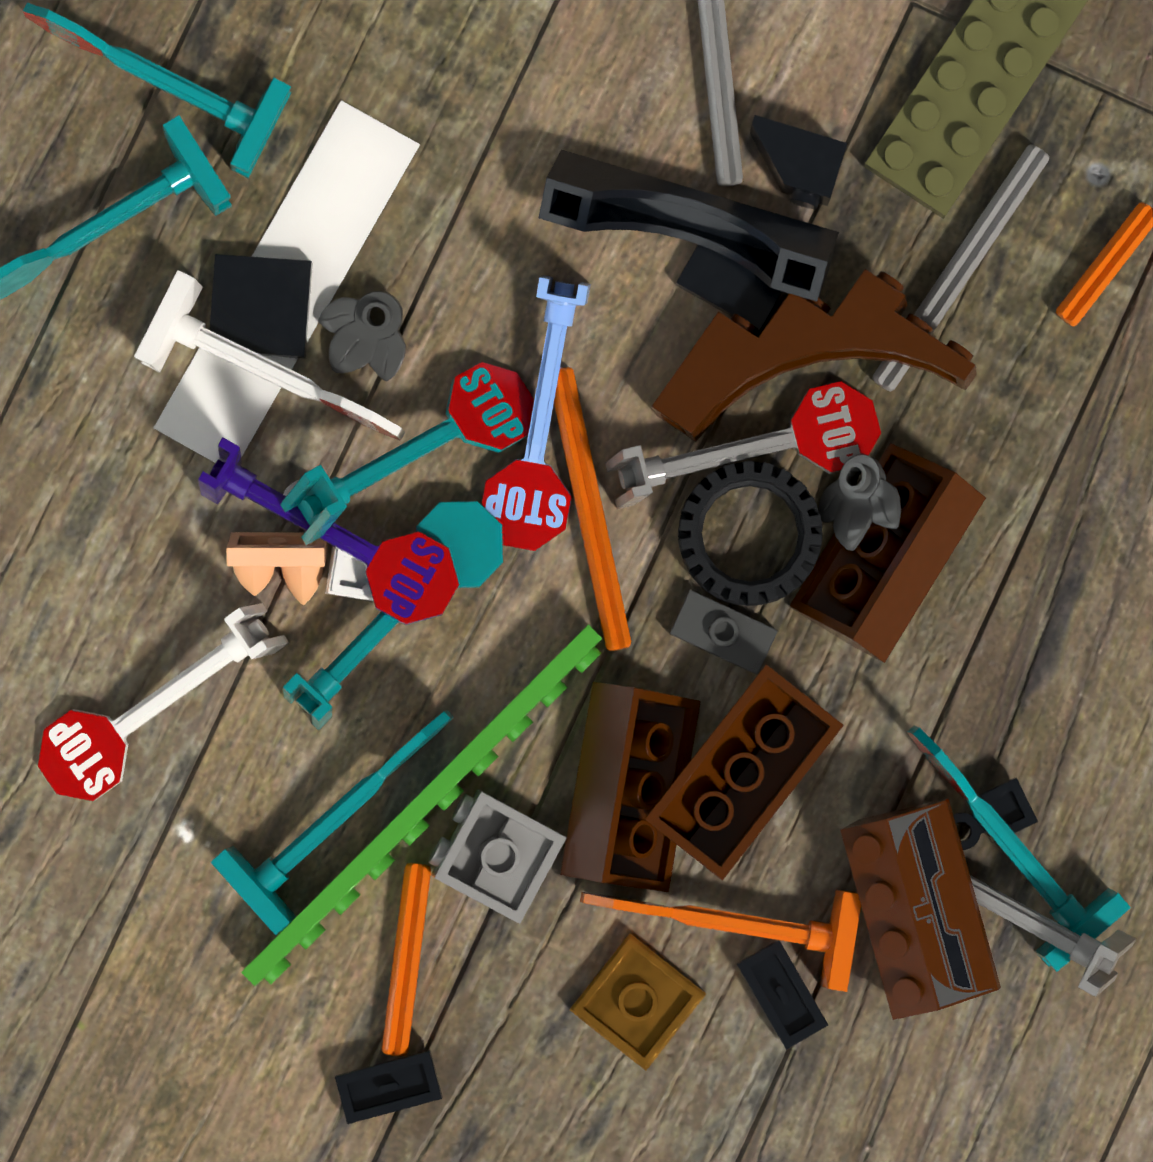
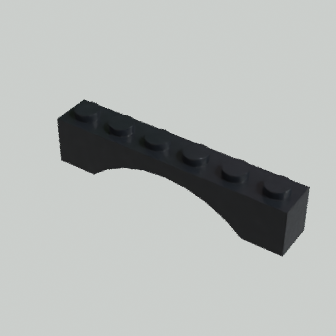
(607, 197)

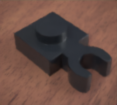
(1008, 802)

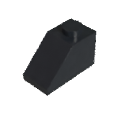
(799, 160)

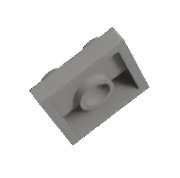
(496, 855)

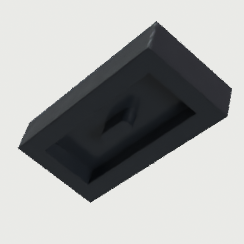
(782, 994)
(388, 1087)

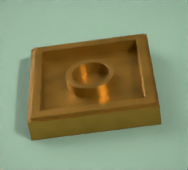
(637, 1001)

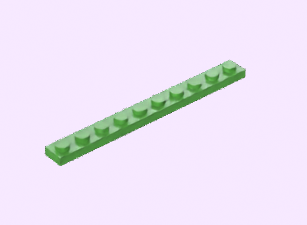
(410, 822)

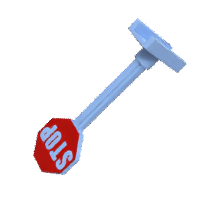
(528, 492)

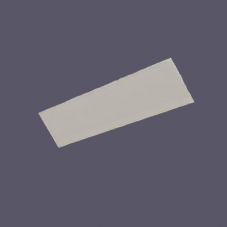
(319, 222)

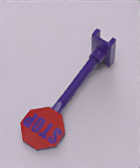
(407, 575)

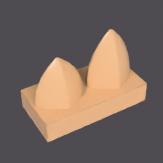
(258, 553)

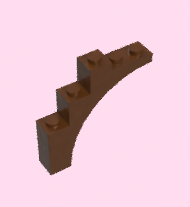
(801, 333)

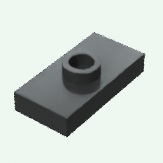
(723, 632)

